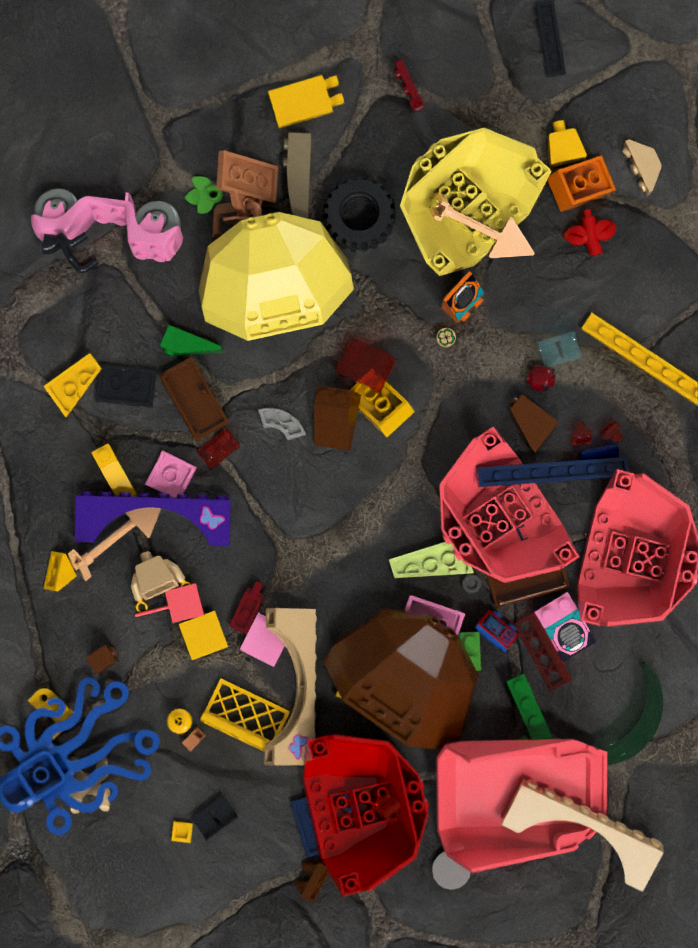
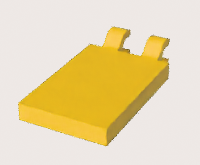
(304, 100)

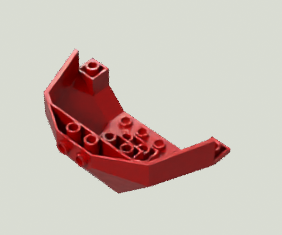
(362, 845)

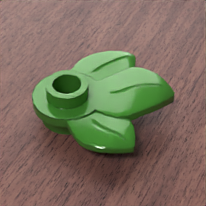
(201, 195)

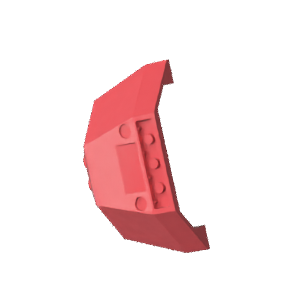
(485, 519)
(636, 554)

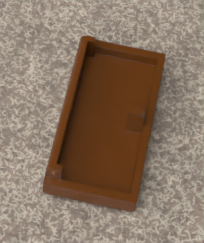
(193, 399)
(527, 587)

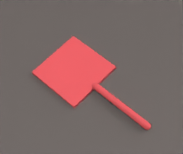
(182, 603)

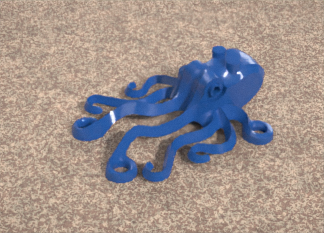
(45, 768)

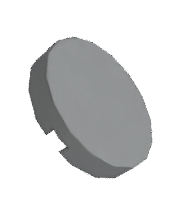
(448, 872)

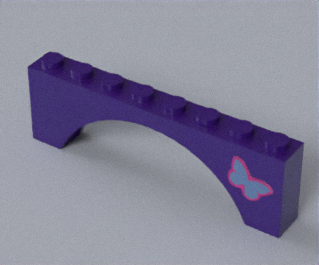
(208, 514)

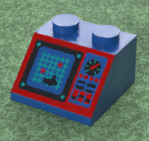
(496, 631)

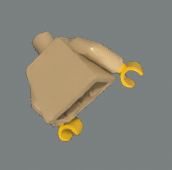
(154, 578)

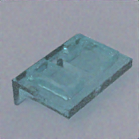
(568, 347)

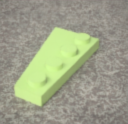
(429, 561)

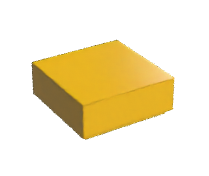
(182, 831)

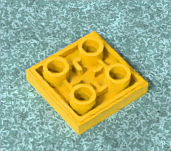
(203, 635)

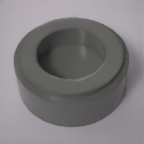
(471, 583)

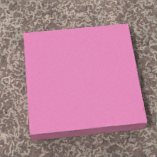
(170, 475)

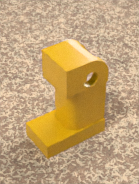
(37, 702)

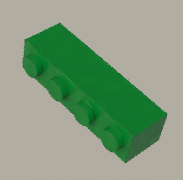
(528, 708)

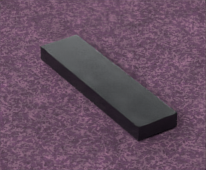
(550, 39)

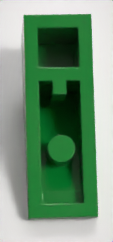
(183, 343)

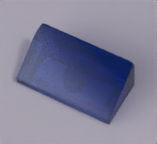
(602, 452)

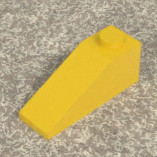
(113, 470)

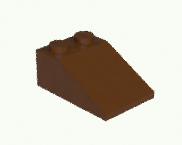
(335, 417)

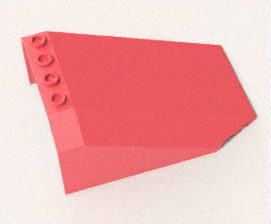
(480, 781)

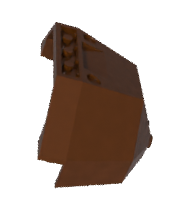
(406, 676)

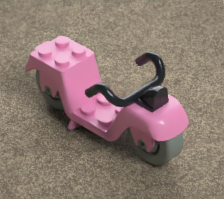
(63, 220)

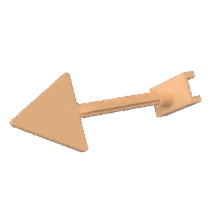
(509, 241)
(142, 518)

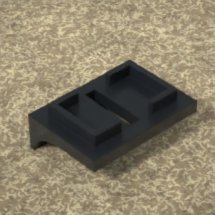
(207, 824)

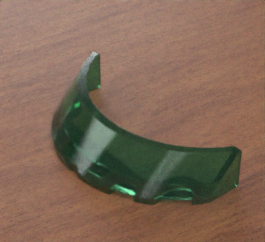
(646, 726)

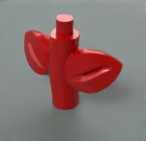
(590, 233)

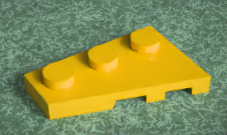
(73, 383)

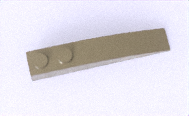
(298, 171)

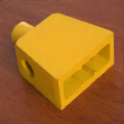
(564, 146)

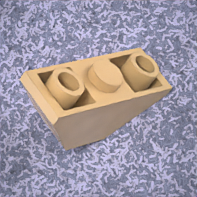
(644, 164)

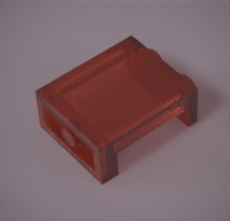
(365, 365)

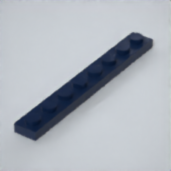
(550, 472)

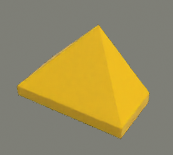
(59, 572)

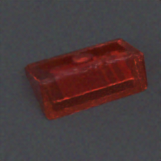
(218, 448)

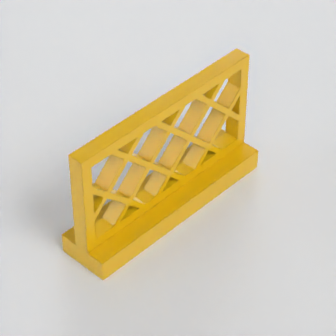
(233, 729)

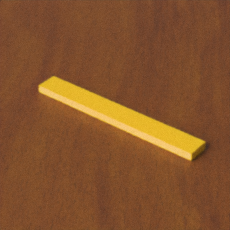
(642, 357)

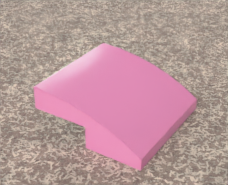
(262, 642)

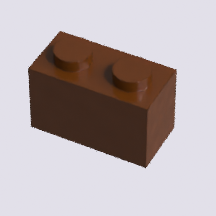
(103, 658)

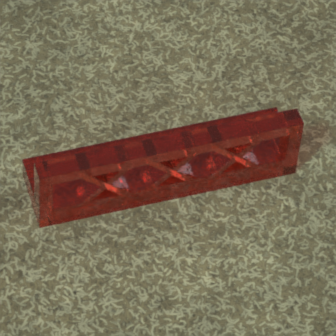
(549, 648)

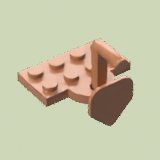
(249, 185)

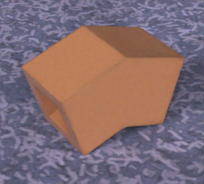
(193, 739)

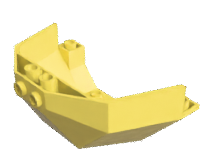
(481, 178)
(273, 276)

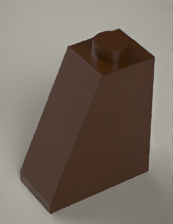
(531, 421)

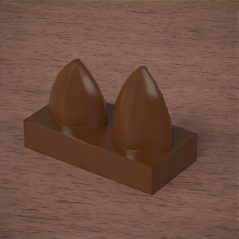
(310, 888)

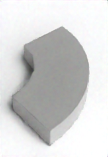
(282, 421)

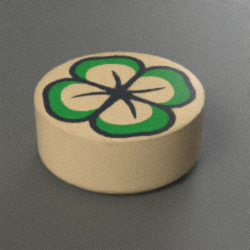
(446, 337)

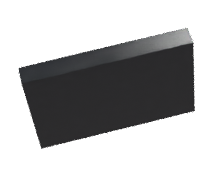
(126, 385)

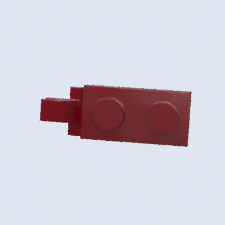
(409, 87)
(247, 609)

